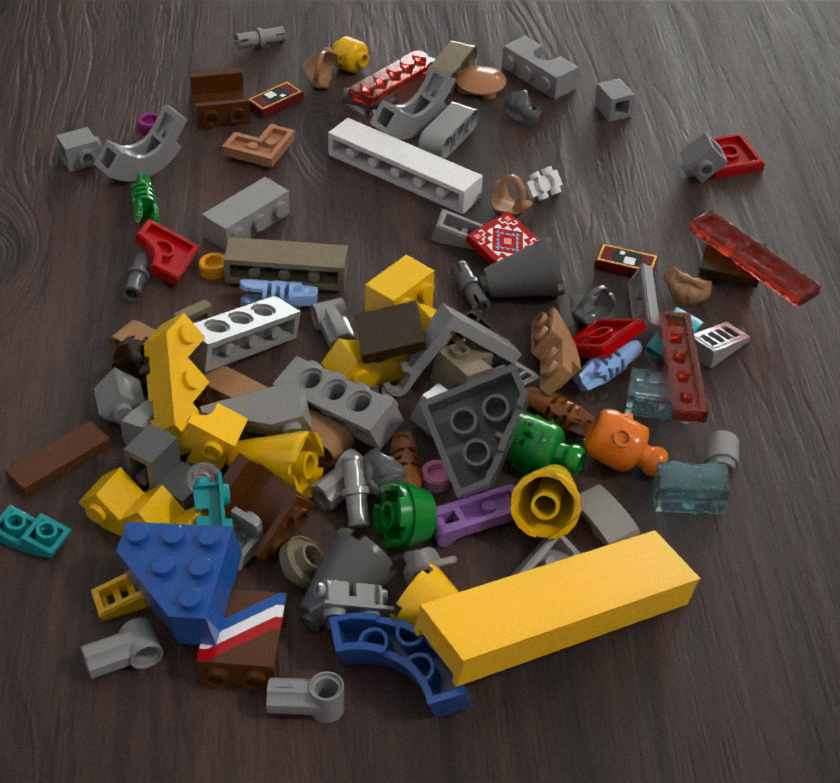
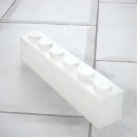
(405, 165)

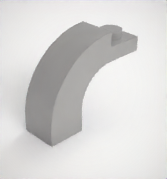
(414, 116)
(147, 155)

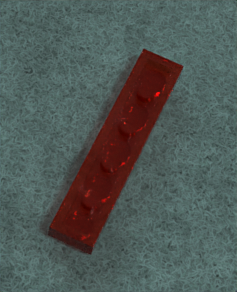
(390, 78)
(755, 258)
(682, 367)

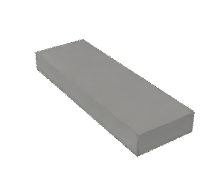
(644, 302)

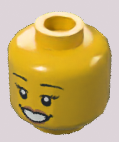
(350, 54)

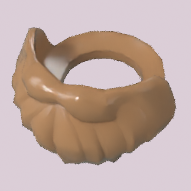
(320, 67)
(501, 198)
(685, 289)

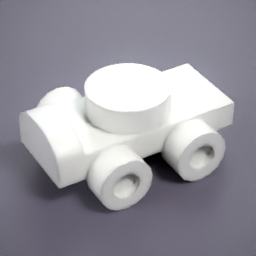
(540, 185)

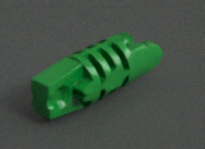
(144, 199)

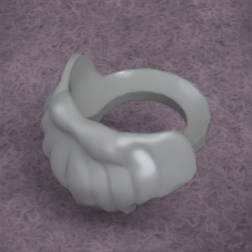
(420, 559)

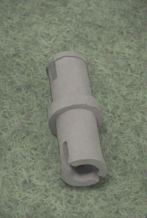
(259, 37)
(355, 492)

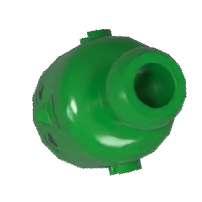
(543, 444)

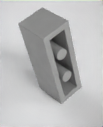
(246, 212)

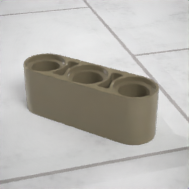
(455, 58)

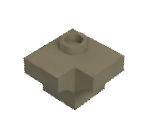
(460, 364)

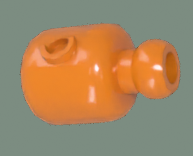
(622, 443)

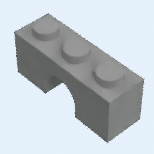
(551, 77)

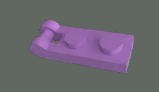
(473, 514)

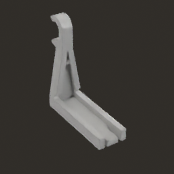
(438, 334)

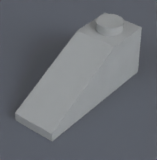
(270, 410)

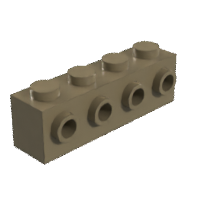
(288, 261)

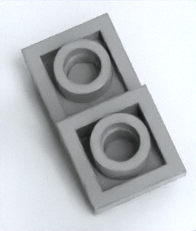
(606, 516)

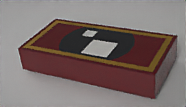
(275, 99)
(623, 260)

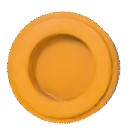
(212, 266)

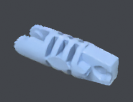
(290, 292)
(600, 371)

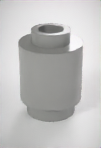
(723, 449)

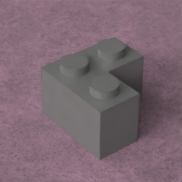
(155, 461)

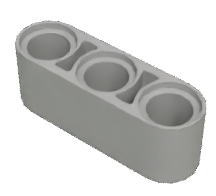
(448, 129)

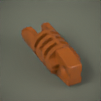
(564, 412)
(406, 453)

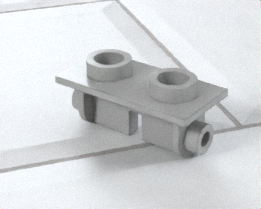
(335, 599)

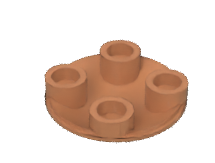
(481, 81)

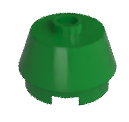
(405, 515)

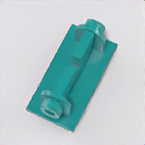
(212, 498)

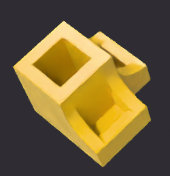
(212, 435)

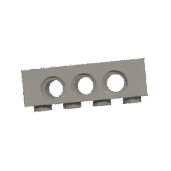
(245, 332)
(354, 405)

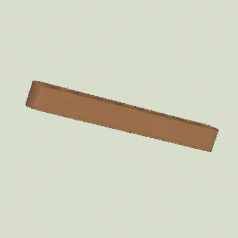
(228, 383)

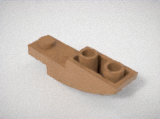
(555, 350)

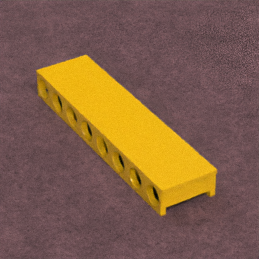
(555, 606)

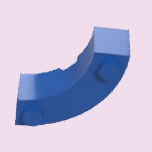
(393, 644)

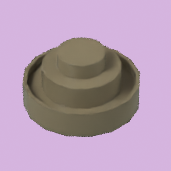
(300, 560)

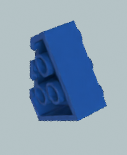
(183, 574)

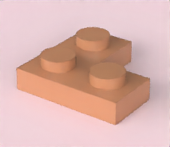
(262, 150)

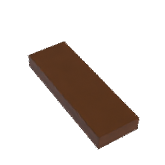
(57, 458)

